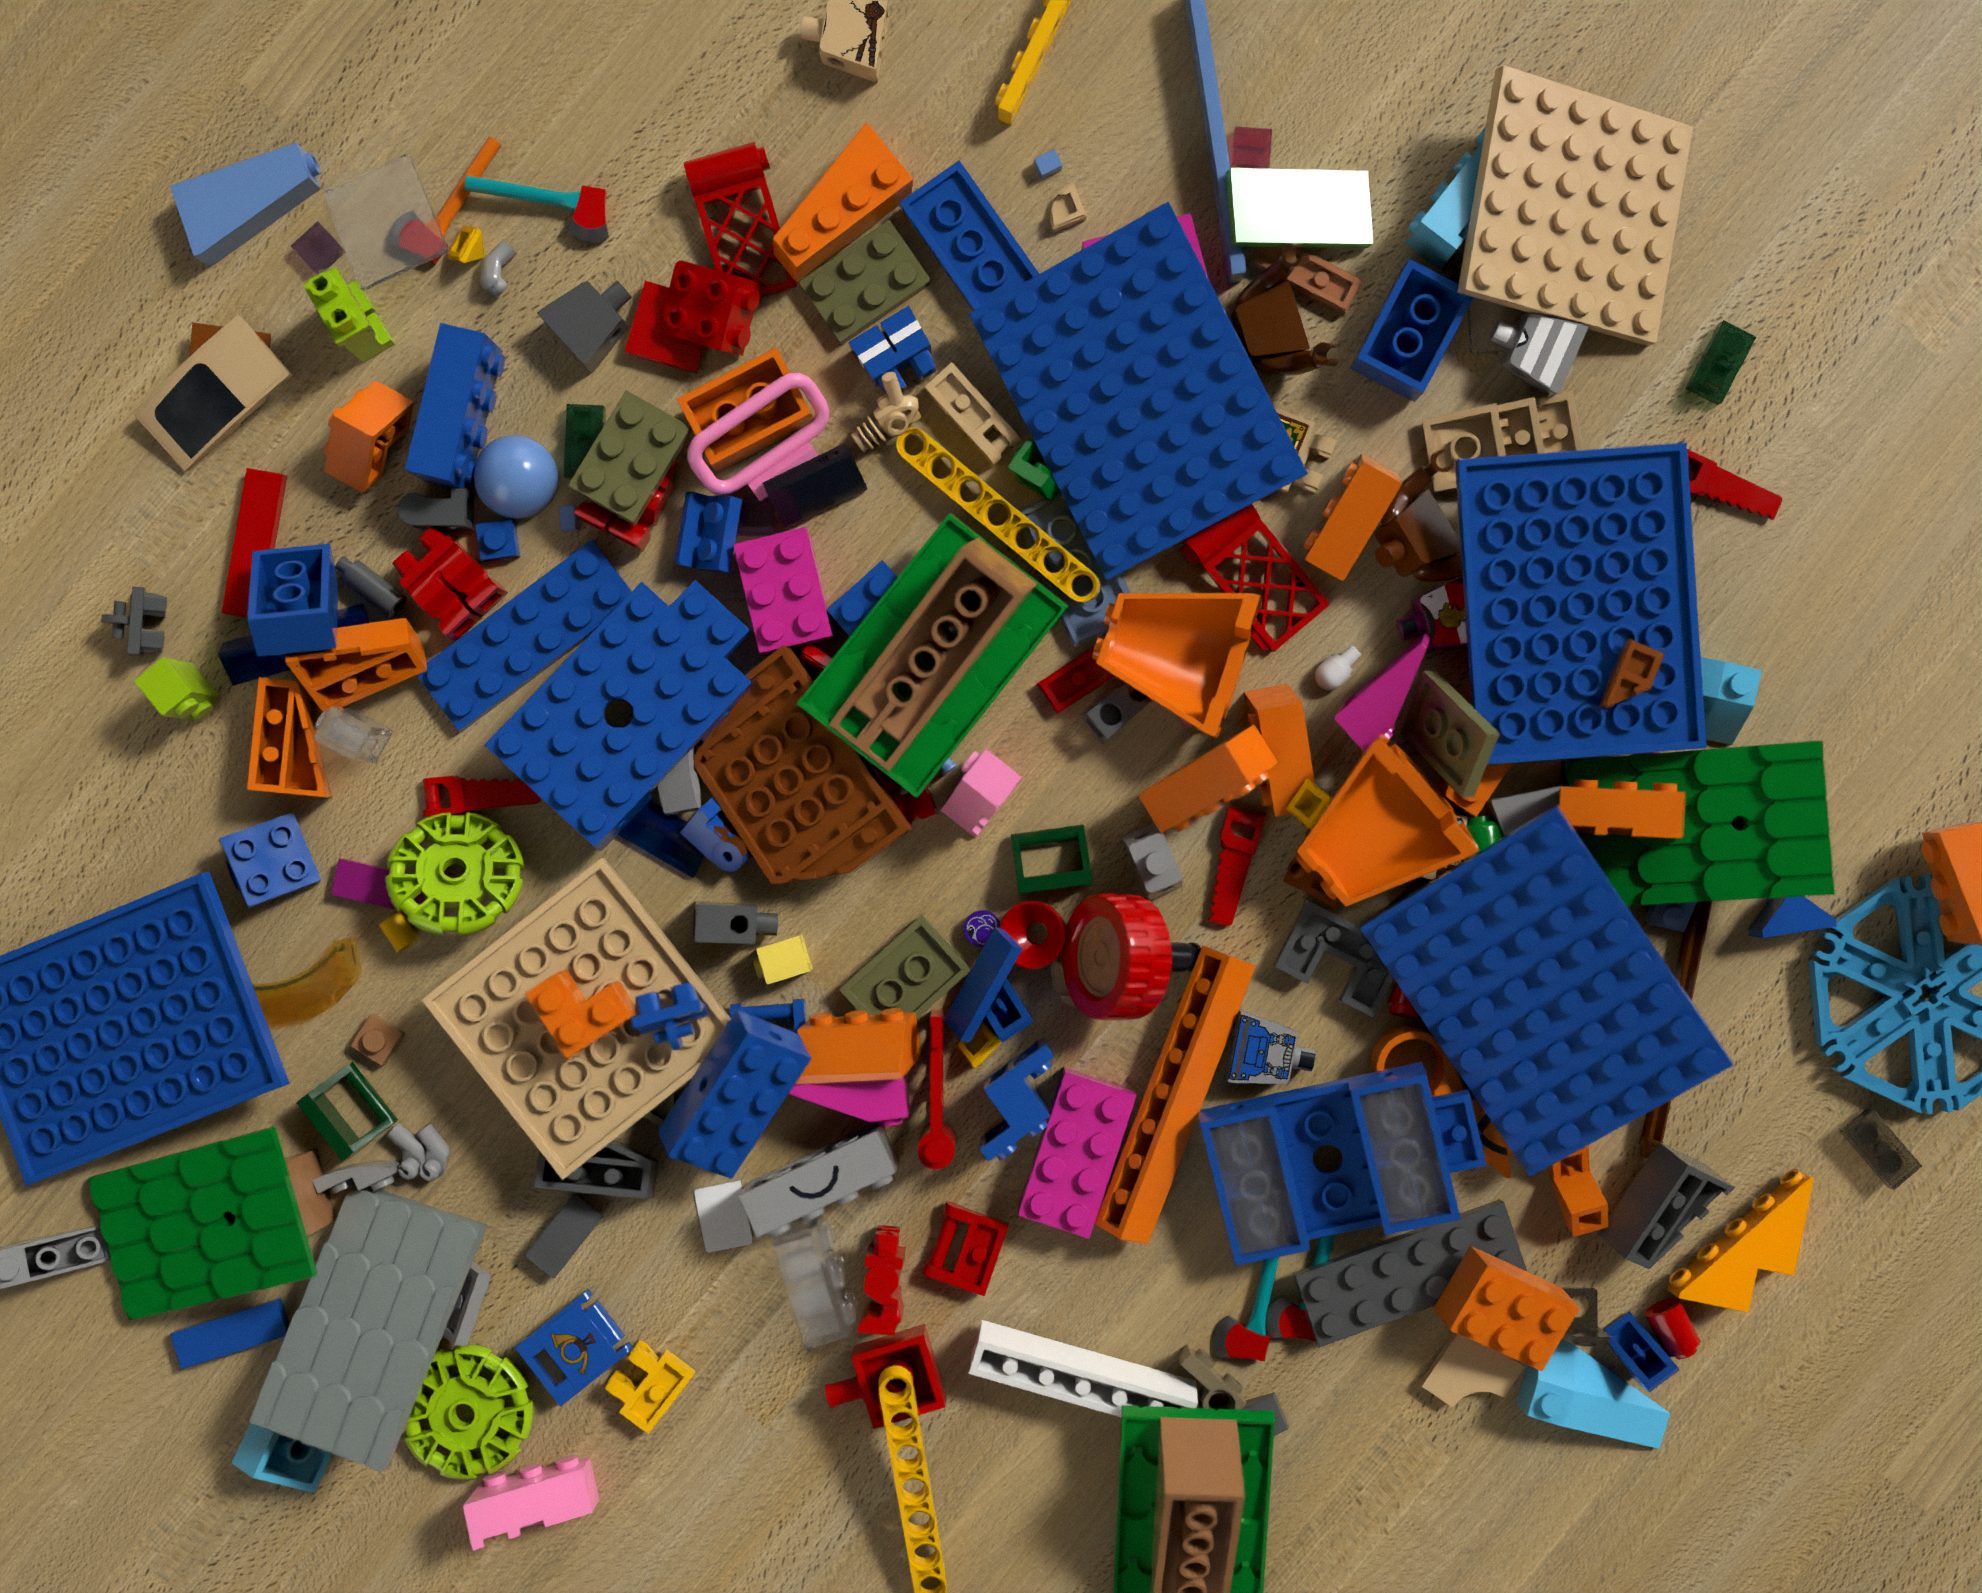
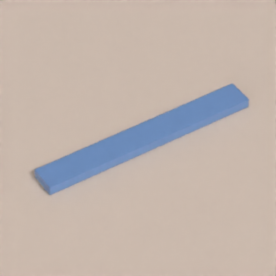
(1214, 131)

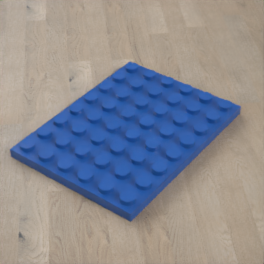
(1138, 392)
(1556, 575)
(1545, 992)
(128, 1030)

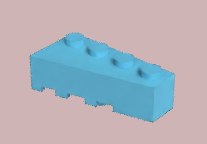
(1447, 222)

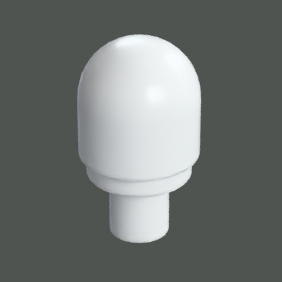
(1336, 669)

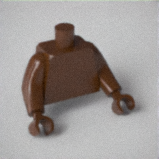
(1271, 324)
(1416, 532)

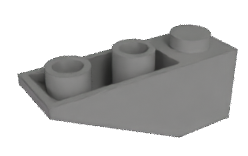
(51, 1255)

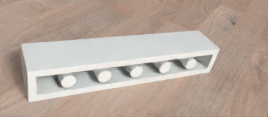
(1074, 1372)

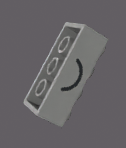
(819, 1179)

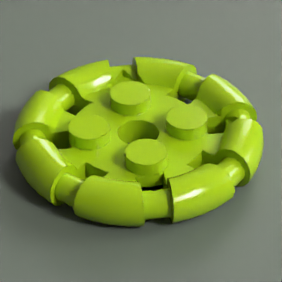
(461, 892)
(488, 1404)

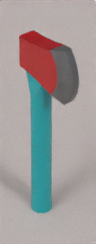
(588, 205)
(1289, 1319)
(1249, 1340)

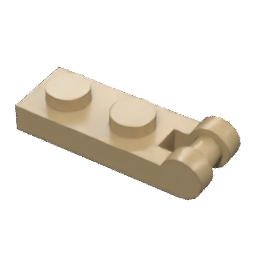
(971, 412)

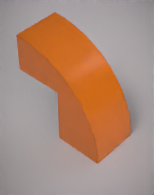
(1578, 1194)

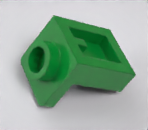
(1030, 472)

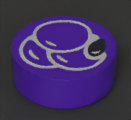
(980, 926)

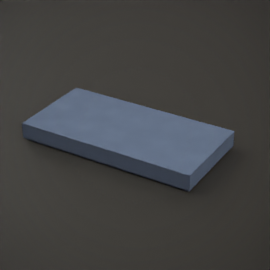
(1080, 619)

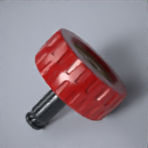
(1121, 957)

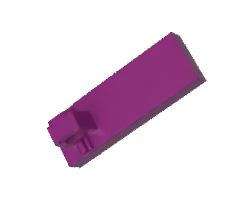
(364, 883)

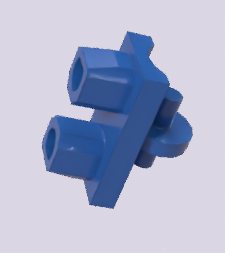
(652, 1017)

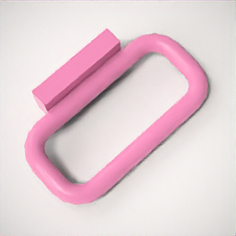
(779, 459)

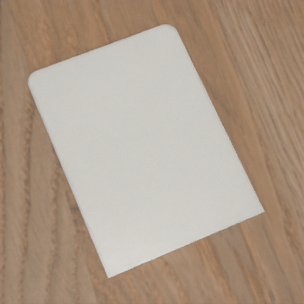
(722, 1217)

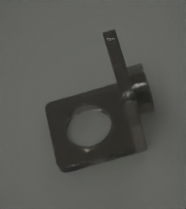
(1585, 1329)

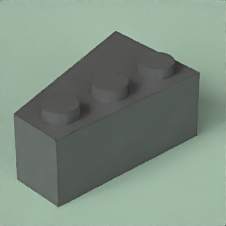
(611, 1172)
(1660, 1204)

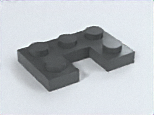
(1322, 932)

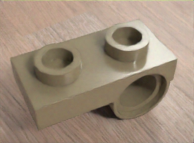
(1201, 1367)

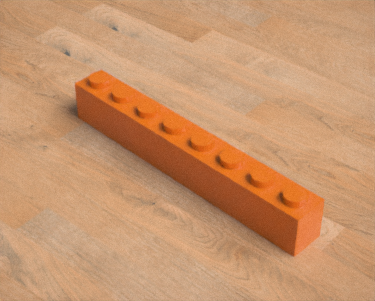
(1174, 1095)

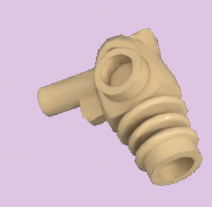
(891, 416)

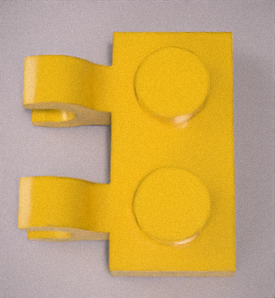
(656, 1391)

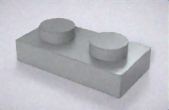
(467, 1306)

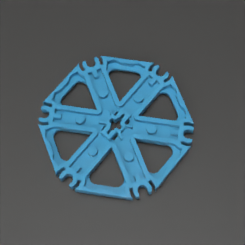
(1895, 1015)

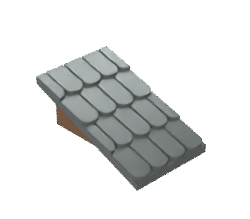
(368, 1326)

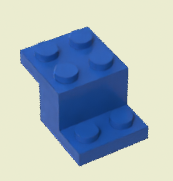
(1017, 1100)

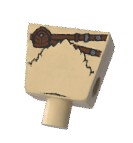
(851, 35)

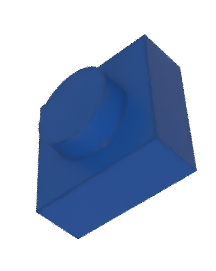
(497, 540)

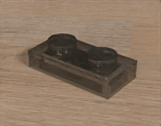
(1881, 1148)

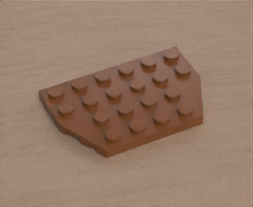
(792, 784)

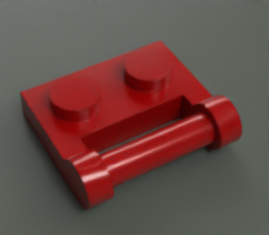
(977, 1253)

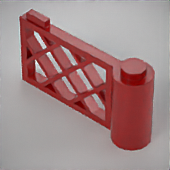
(726, 176)
(1221, 539)
(937, 1138)

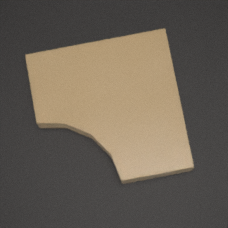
(1469, 1368)

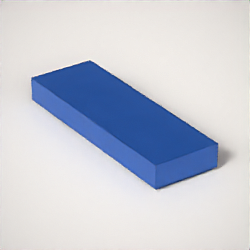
(982, 984)
(230, 1333)

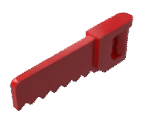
(1728, 487)
(476, 794)
(1234, 863)

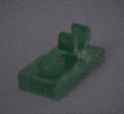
(1720, 362)
(582, 429)

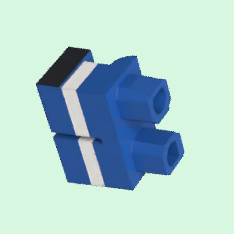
(909, 345)

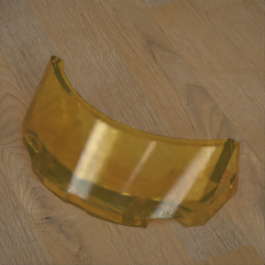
(313, 989)

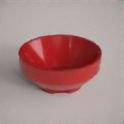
(1016, 924)

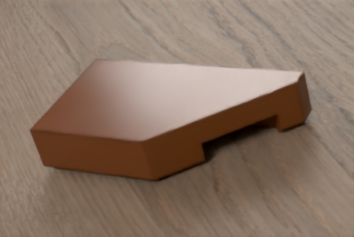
(1632, 673)

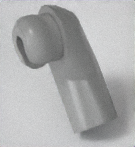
(491, 268)
(412, 1151)
(436, 1154)

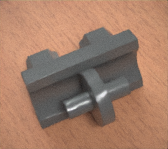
(139, 638)

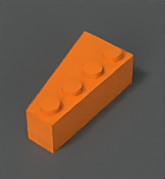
(844, 203)

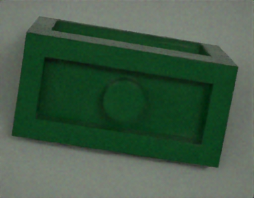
(1051, 880)
(332, 1124)

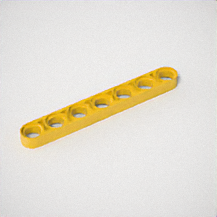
(986, 500)
(912, 1469)

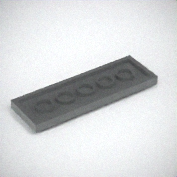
(1399, 1273)

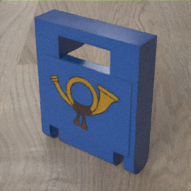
(579, 1345)

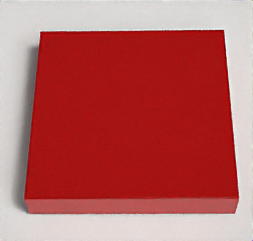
(650, 343)

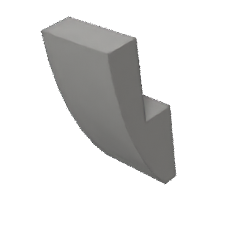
(681, 788)
(362, 1174)

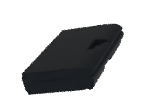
(815, 485)

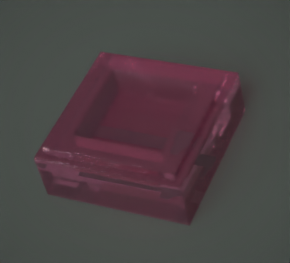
(1251, 148)

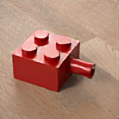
(906, 1349)

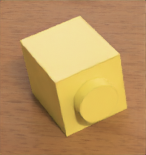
(782, 959)

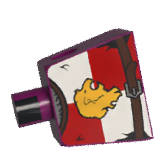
(1439, 616)

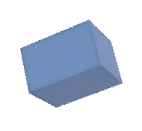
(1047, 164)
(568, 520)

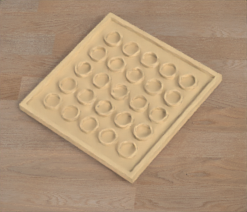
(1575, 207)
(594, 1096)

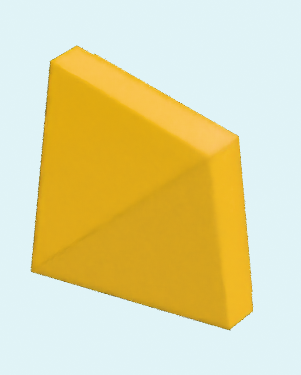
(467, 245)
(1309, 803)
(981, 1046)

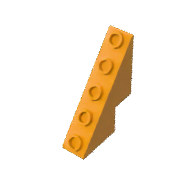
(1762, 1239)

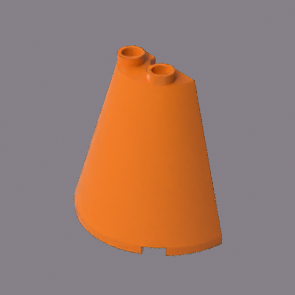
(1180, 650)
(1383, 828)

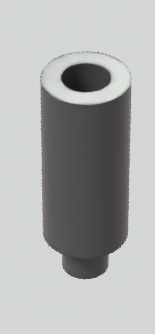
(371, 586)

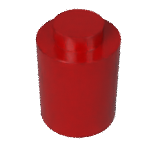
(1673, 1328)

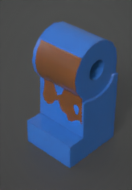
(716, 837)

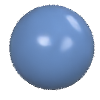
(515, 476)

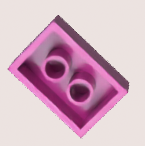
(784, 591)

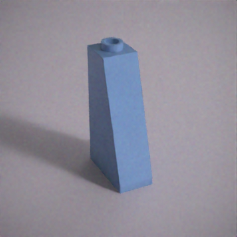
(243, 199)

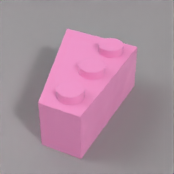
(980, 791)
(530, 1498)

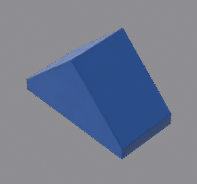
(1789, 916)
(1008, 1013)
(1639, 1353)

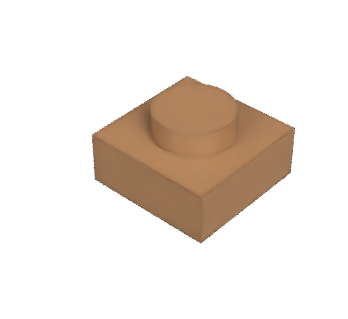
(377, 1039)

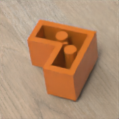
(363, 434)
(572, 1018)

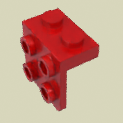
(710, 307)

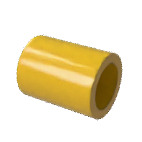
(399, 932)

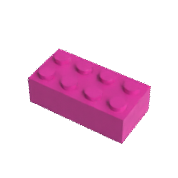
(1076, 1152)

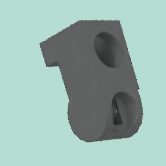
(439, 512)
(1115, 711)

